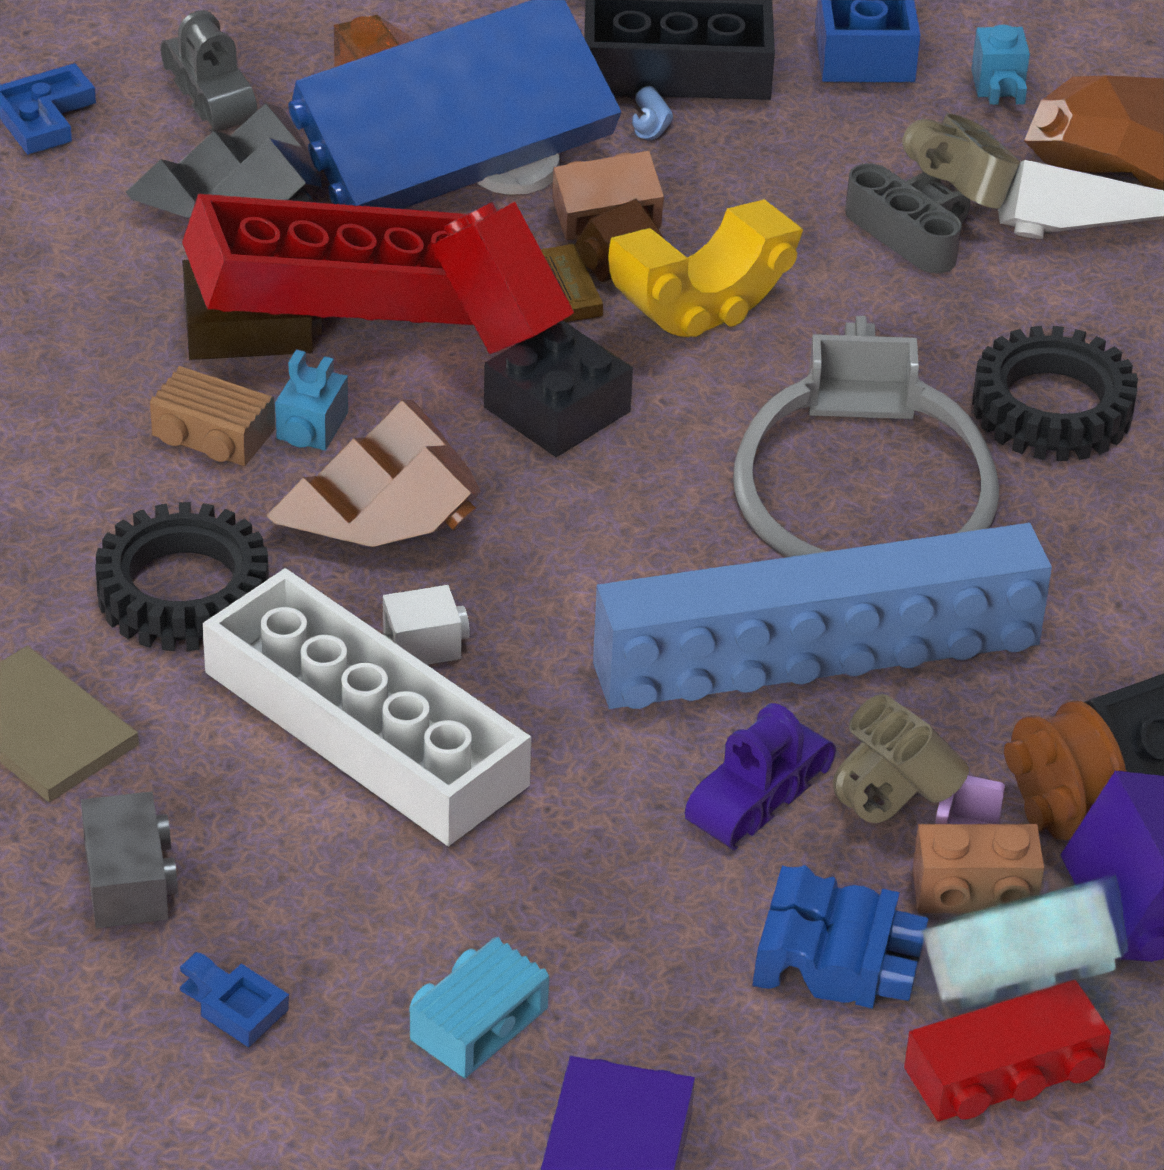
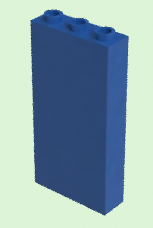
(454, 107)

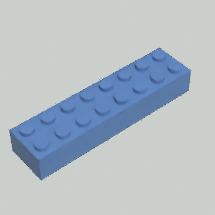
(819, 615)

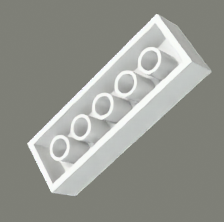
(367, 706)

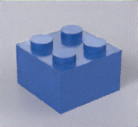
(867, 40)

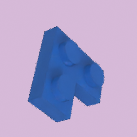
(35, 103)

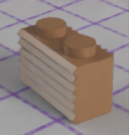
(212, 416)

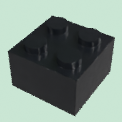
(558, 387)

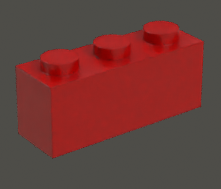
(1007, 1051)

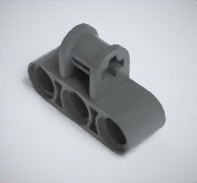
(208, 71)
(910, 216)

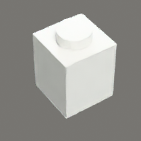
(426, 623)

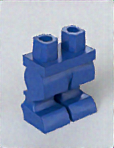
(838, 939)

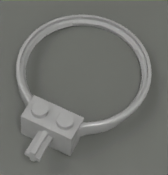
(858, 378)

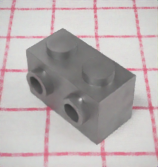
(126, 859)

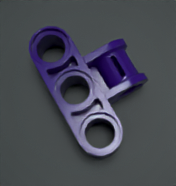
(759, 773)

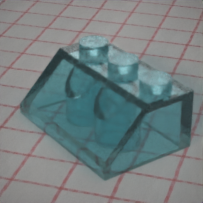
(1028, 942)

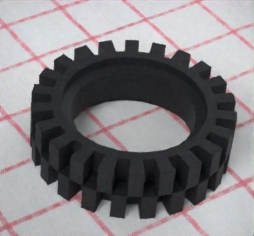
(1060, 355)
(171, 534)

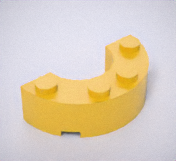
(717, 281)

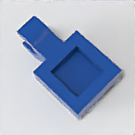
(234, 1002)

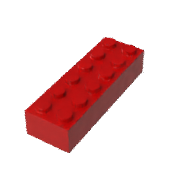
(321, 260)

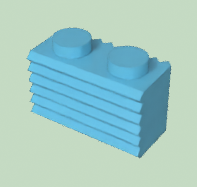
(478, 1006)

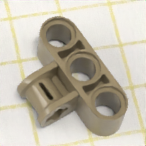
(964, 156)
(896, 760)

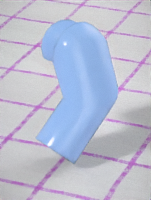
(656, 114)

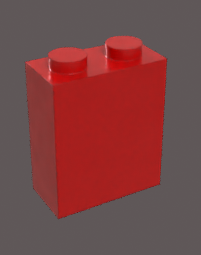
(501, 276)

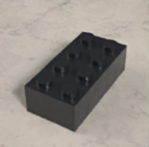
(684, 46)

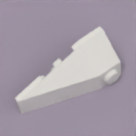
(1063, 200)

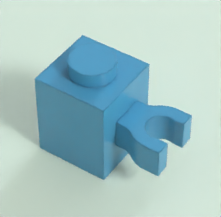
(1000, 63)
(311, 403)

